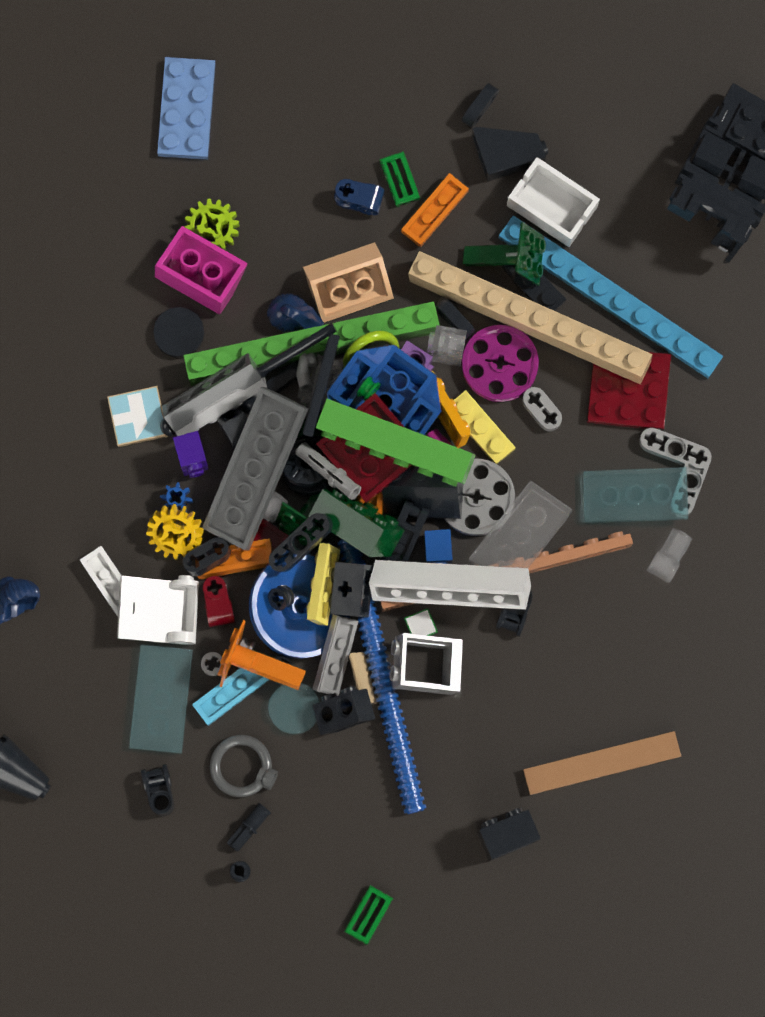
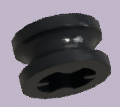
(282, 591)

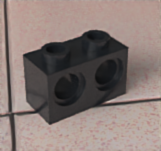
(343, 711)

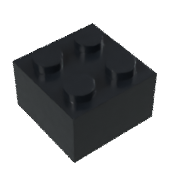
(509, 834)

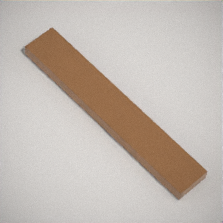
(602, 763)

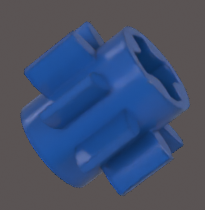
(178, 492)

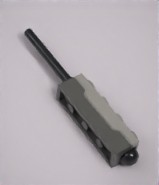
(227, 389)

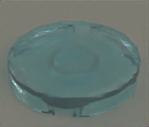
(292, 709)

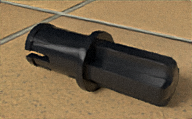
(248, 827)

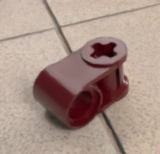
(218, 607)

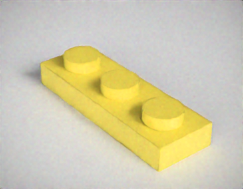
(483, 429)
(322, 585)

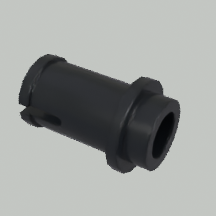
(247, 871)

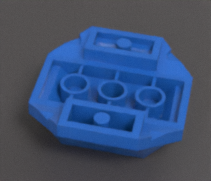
(401, 377)

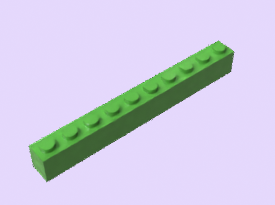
(402, 323)

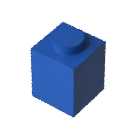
(438, 546)

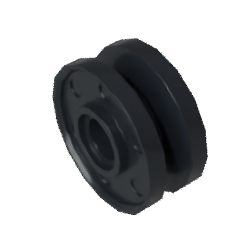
(301, 479)

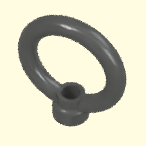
(266, 775)

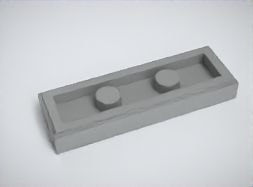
(335, 655)

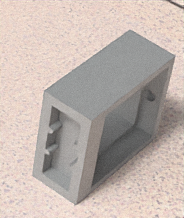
(451, 663)

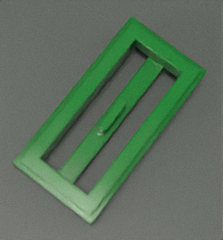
(406, 199)
(357, 935)

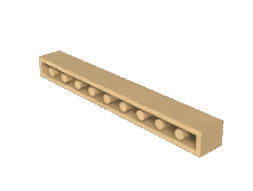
(530, 317)

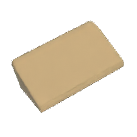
(362, 674)

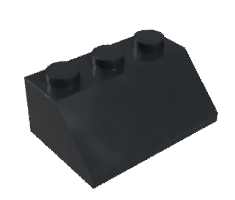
(427, 492)

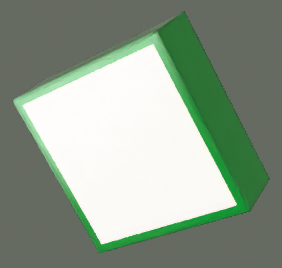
(421, 623)

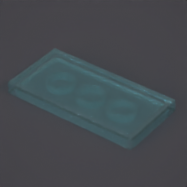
(636, 495)
(161, 699)

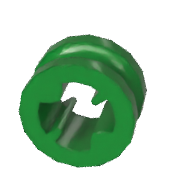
(368, 388)

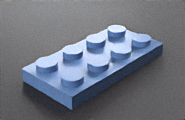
(186, 108)

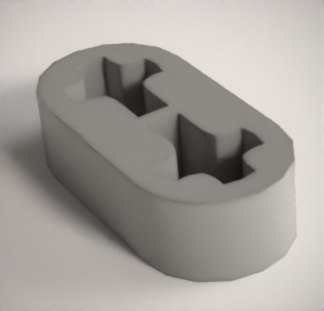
(537, 413)

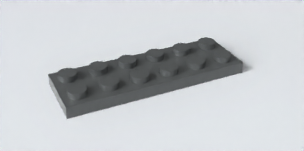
(255, 468)

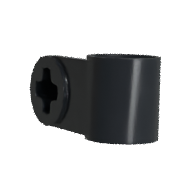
(515, 615)
(158, 788)

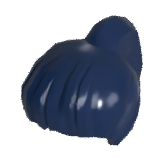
(292, 314)
(16, 597)

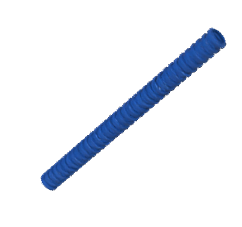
(387, 697)

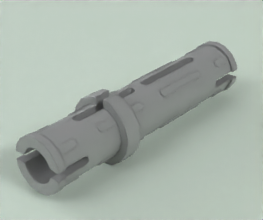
(348, 486)

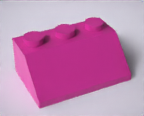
(200, 270)

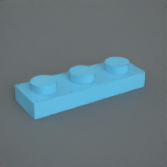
(224, 698)

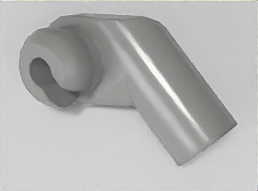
(302, 372)

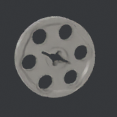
(485, 487)

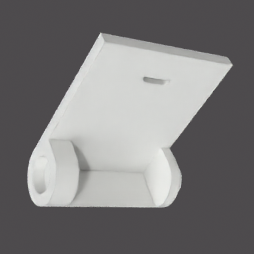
(161, 611)

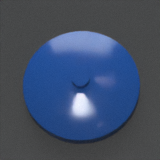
(288, 630)

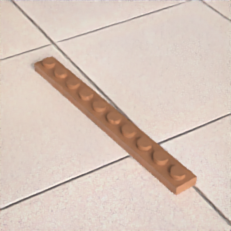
(566, 555)

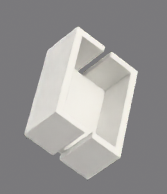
(553, 202)

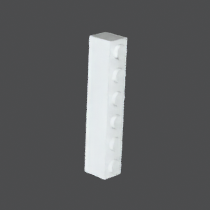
(450, 584)

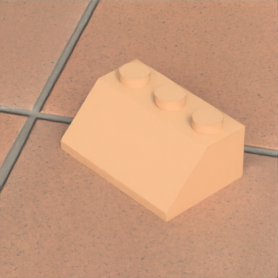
(348, 282)

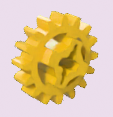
(175, 530)

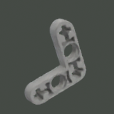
(693, 468)

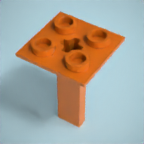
(258, 663)

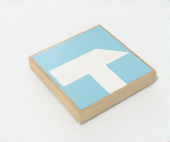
(136, 416)

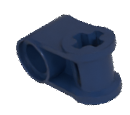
(361, 197)

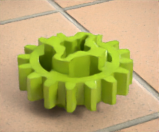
(220, 221)

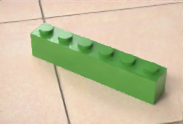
(395, 441)

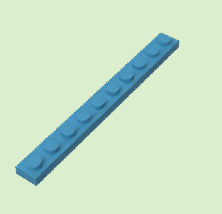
(621, 304)

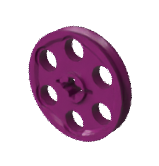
(509, 355)

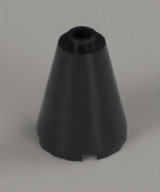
(20, 773)

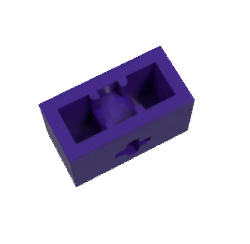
(191, 454)

